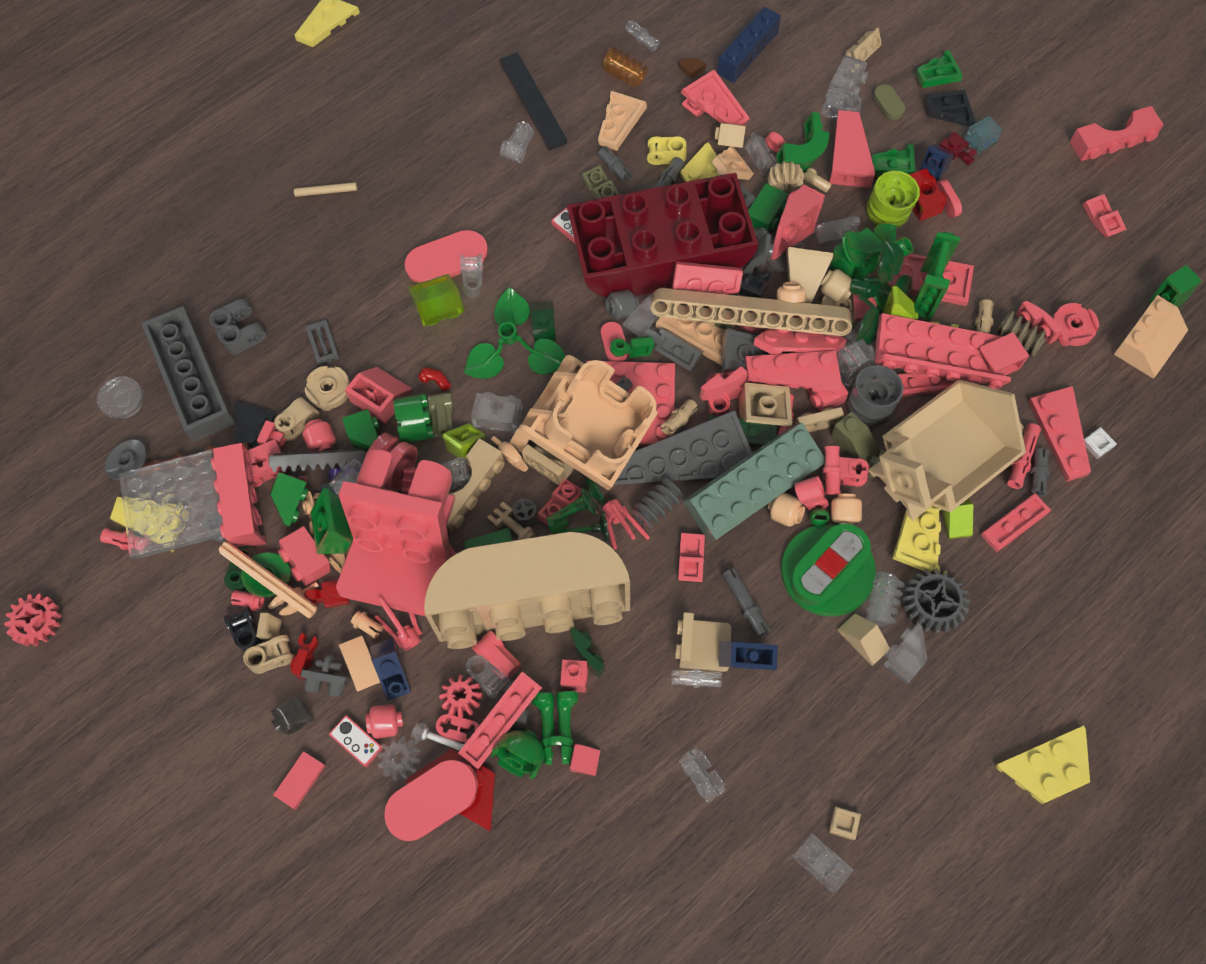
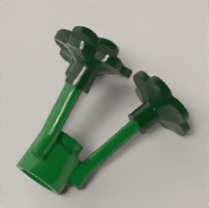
(558, 520)

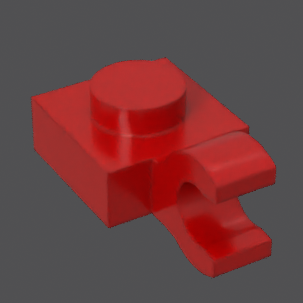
(328, 595)
(304, 657)

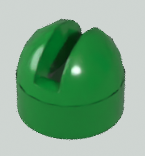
(820, 522)

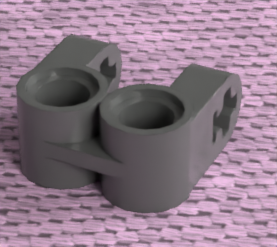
(244, 337)

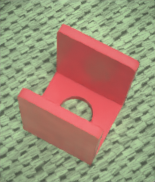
(1005, 353)

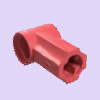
(497, 654)

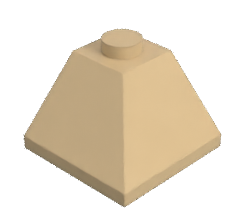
(765, 404)

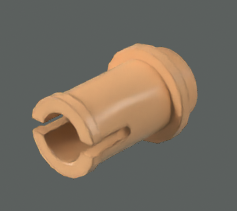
(365, 623)

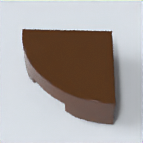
(691, 66)

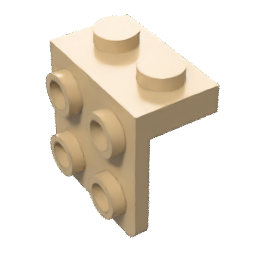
(701, 643)

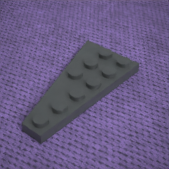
(690, 455)

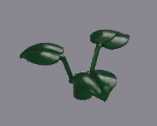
(890, 265)

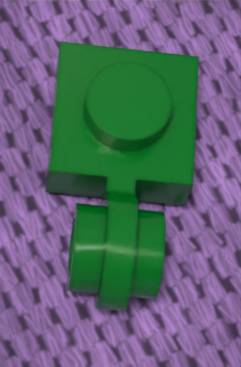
(637, 348)

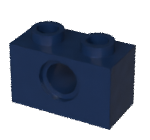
(748, 655)

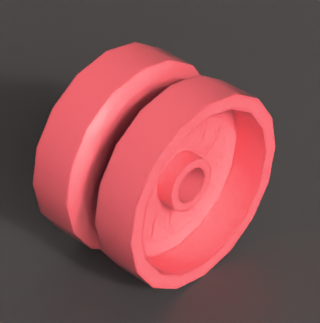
(403, 456)

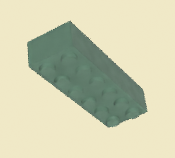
(754, 481)

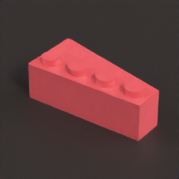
(237, 496)

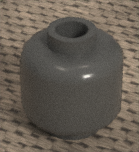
(621, 304)

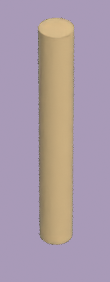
(325, 189)

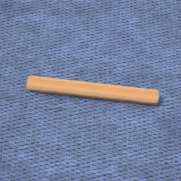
(268, 579)

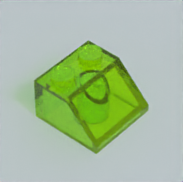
(436, 300)

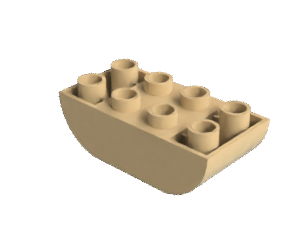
(526, 586)

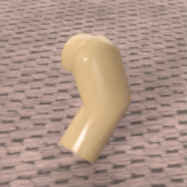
(812, 178)

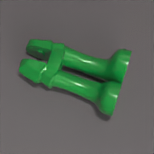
(545, 704)

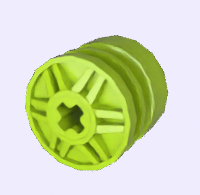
(892, 198)

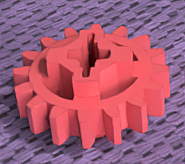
(33, 620)

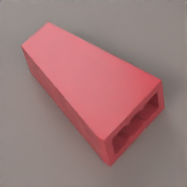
(851, 155)

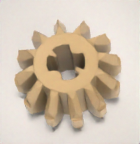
(786, 176)

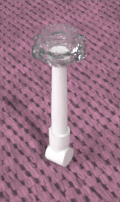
(421, 732)

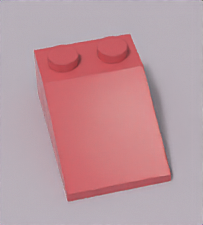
(797, 220)

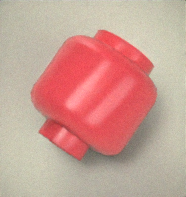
(319, 435)
(383, 721)

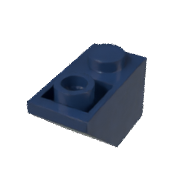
(937, 161)
(390, 669)

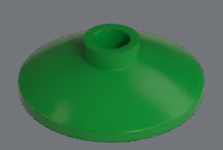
(272, 563)

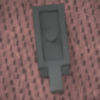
(674, 347)

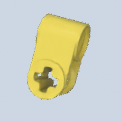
(666, 149)

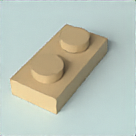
(825, 419)

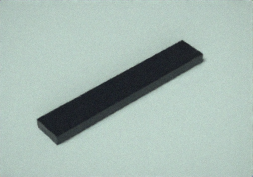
(533, 101)

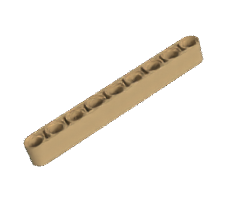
(761, 316)

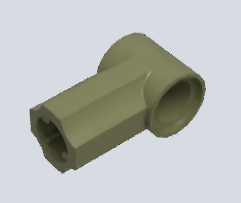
(441, 410)

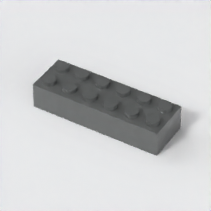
(188, 374)

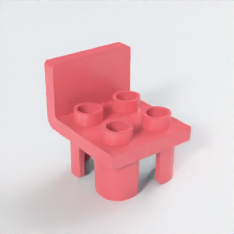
(395, 535)

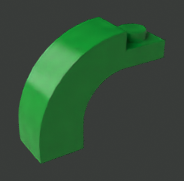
(814, 146)

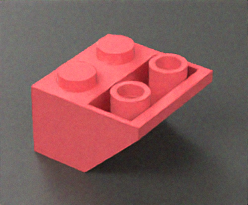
(376, 391)

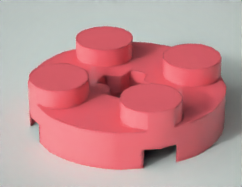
(1086, 319)

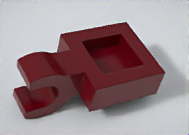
(959, 146)

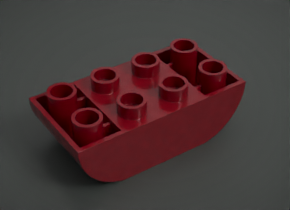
(641, 234)

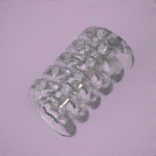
(884, 599)

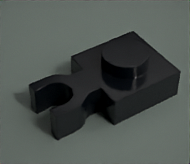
(755, 285)

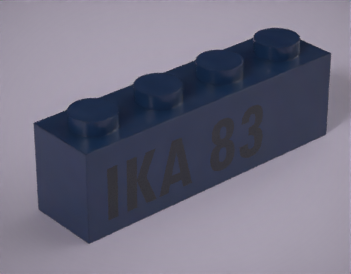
(748, 44)

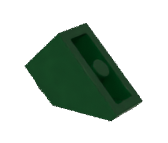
(543, 321)

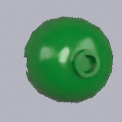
(519, 753)

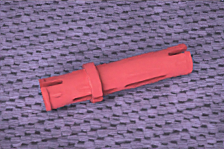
(1023, 465)

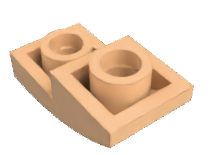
(359, 663)

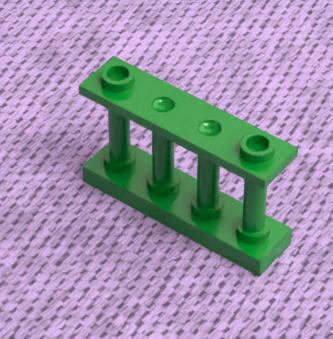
(934, 265)

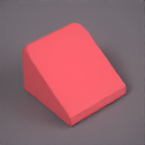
(585, 760)

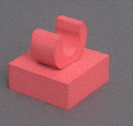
(270, 432)

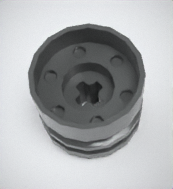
(875, 394)

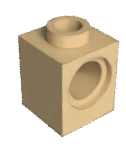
(730, 135)

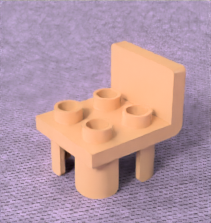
(588, 420)

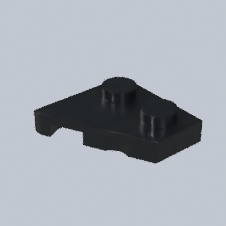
(950, 107)
(249, 423)

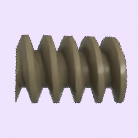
(1025, 335)

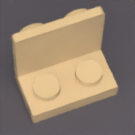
(546, 463)

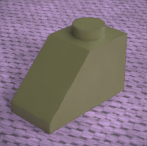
(855, 438)

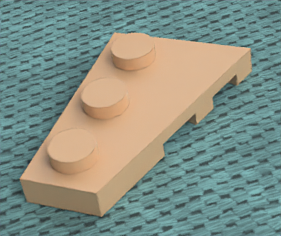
(620, 118)

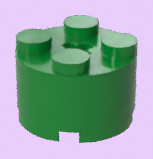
(413, 418)

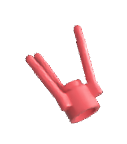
(616, 513)
(407, 636)

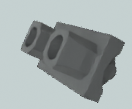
(336, 680)

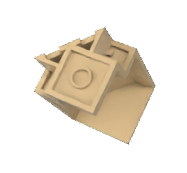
(950, 447)

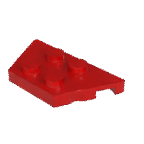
(482, 807)

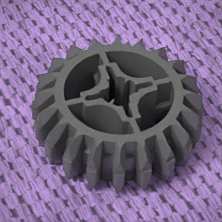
(955, 604)

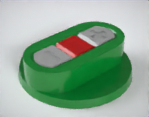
(829, 569)

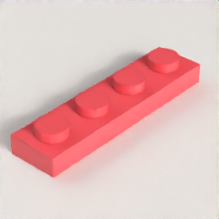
(500, 720)

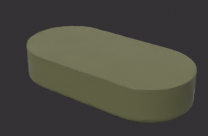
(889, 102)

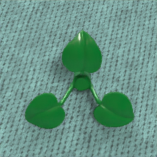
(854, 251)
(511, 311)

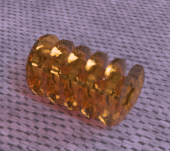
(624, 68)

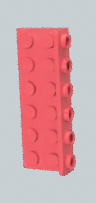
(935, 350)

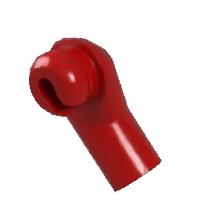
(436, 375)

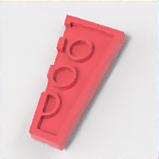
(798, 370)
(1062, 428)

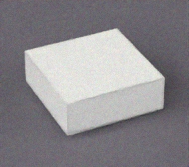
(1099, 443)

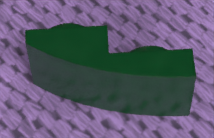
(583, 645)

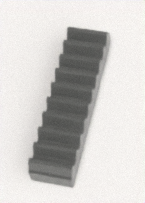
(314, 457)

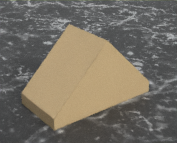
(865, 638)

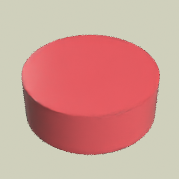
(774, 141)

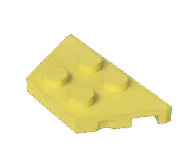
(700, 165)
(1051, 767)

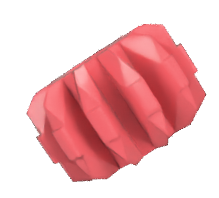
(461, 705)

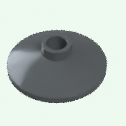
(125, 457)

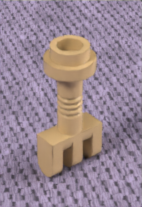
(505, 518)

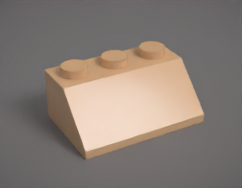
(1153, 337)

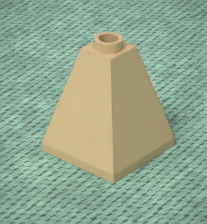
(807, 268)

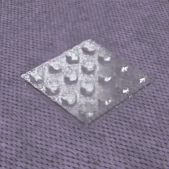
(170, 505)

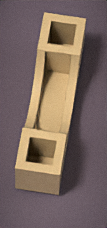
(484, 462)

